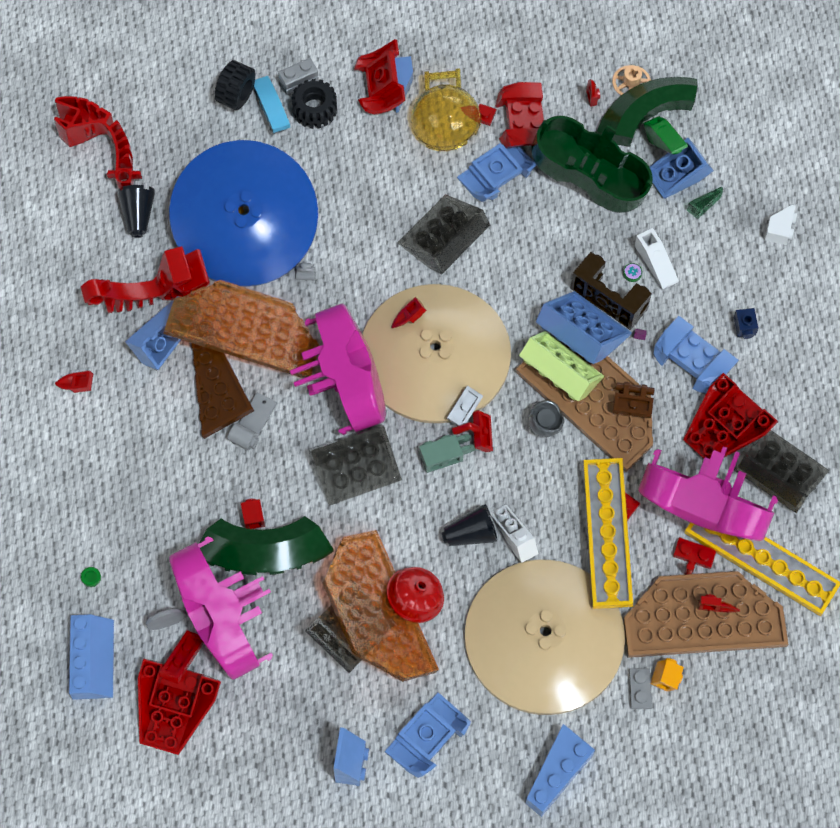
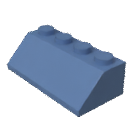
(91, 657)

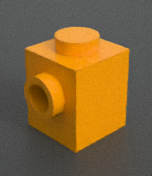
(667, 675)

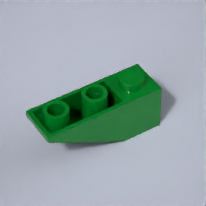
(664, 136)

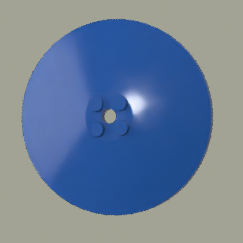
(249, 246)

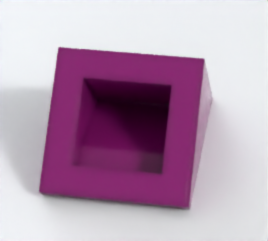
(640, 334)

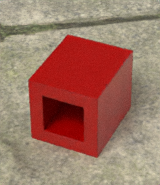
(252, 514)

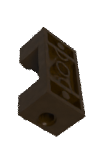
(588, 284)

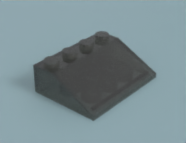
(444, 233)
(355, 464)
(781, 470)

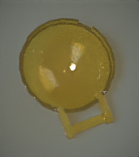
(445, 113)

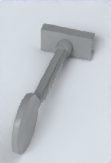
(174, 616)

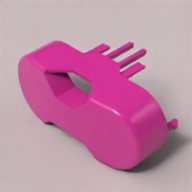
(348, 366)
(707, 499)
(217, 609)

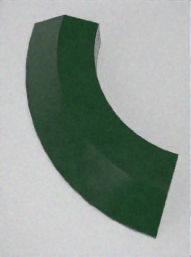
(645, 102)
(265, 549)

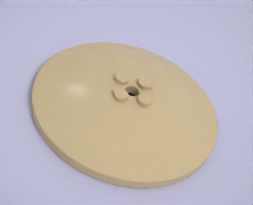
(426, 381)
(537, 670)

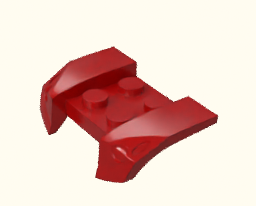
(382, 79)
(523, 112)

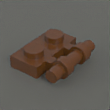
(631, 404)

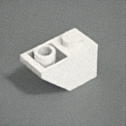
(779, 226)

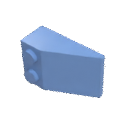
(680, 170)
(349, 758)

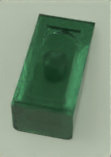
(702, 204)

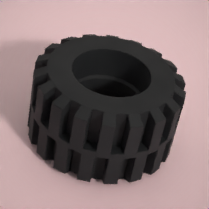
(235, 85)
(314, 115)

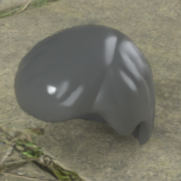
(545, 419)

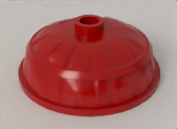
(411, 601)

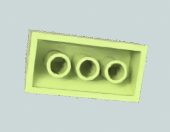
(560, 365)

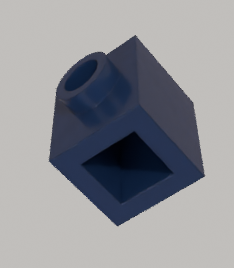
(746, 323)

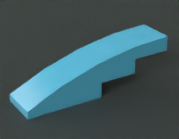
(271, 104)

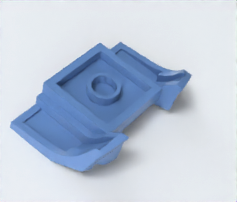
(495, 170)
(693, 354)
(427, 735)

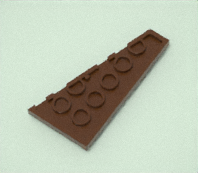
(218, 391)

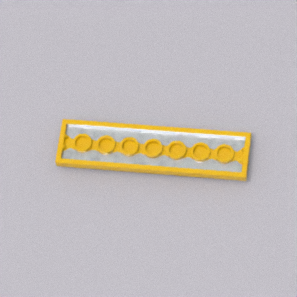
(608, 533)
(773, 566)

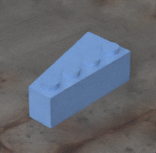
(150, 343)
(561, 766)

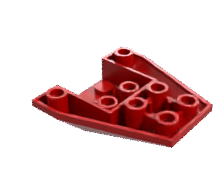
(727, 420)
(172, 710)

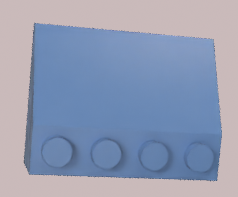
(582, 326)

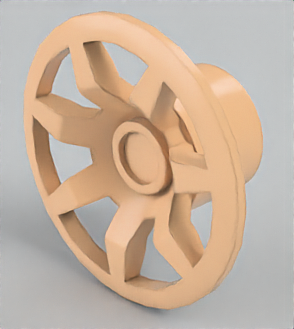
(631, 78)

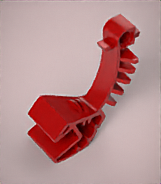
(84, 120)
(176, 277)

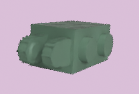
(444, 451)

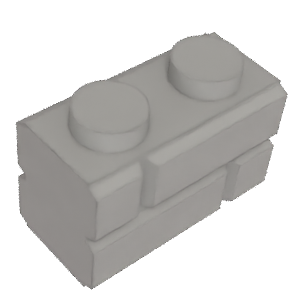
(296, 74)

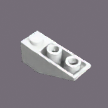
(656, 258)
(515, 533)

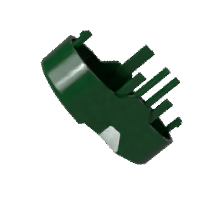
(592, 163)

